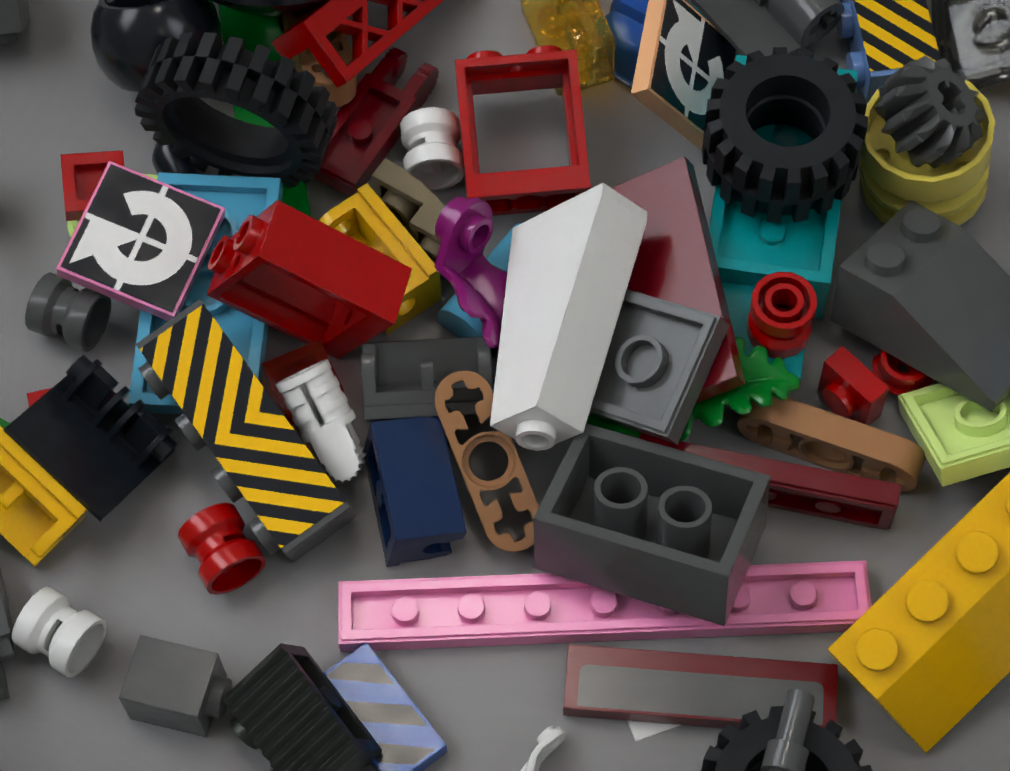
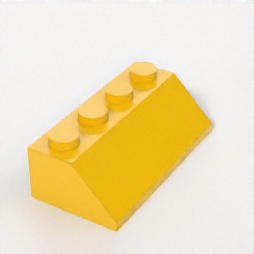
(940, 629)

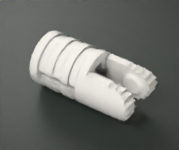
(324, 418)

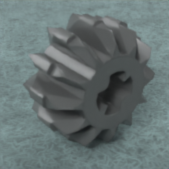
(930, 112)

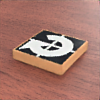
(679, 65)

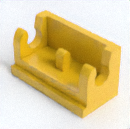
(373, 224)
(33, 505)

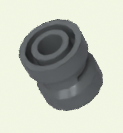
(66, 311)

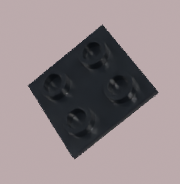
(92, 437)

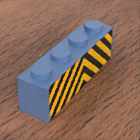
(885, 38)

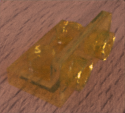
(571, 27)

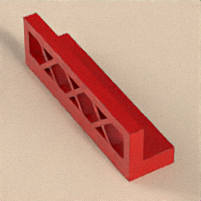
(332, 15)

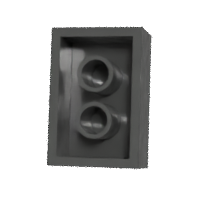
(651, 523)

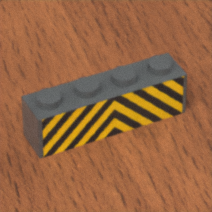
(244, 431)

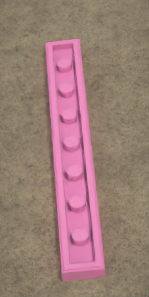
(562, 610)

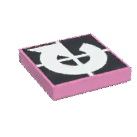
(141, 241)

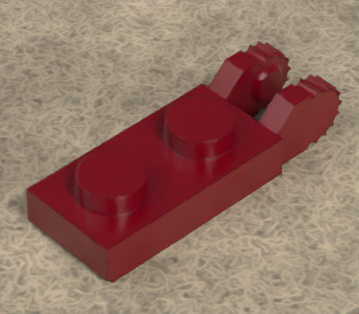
(371, 122)

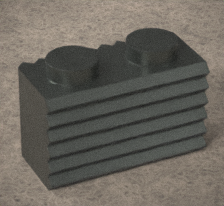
(298, 716)

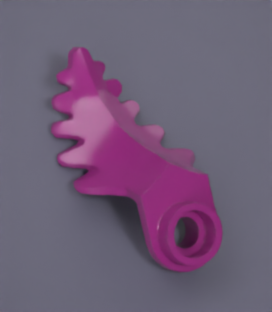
(479, 286)

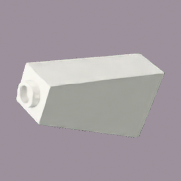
(561, 313)

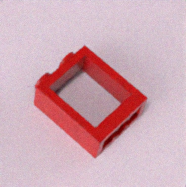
(536, 70)
(307, 279)

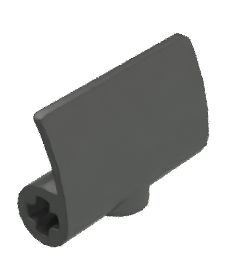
(771, 23)

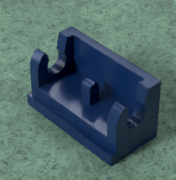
(413, 489)

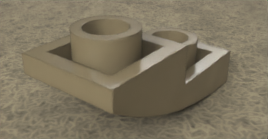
(410, 203)

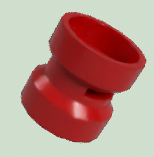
(774, 327)
(221, 548)

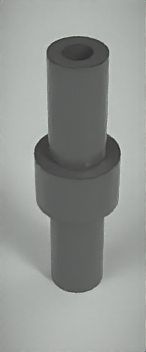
(788, 748)

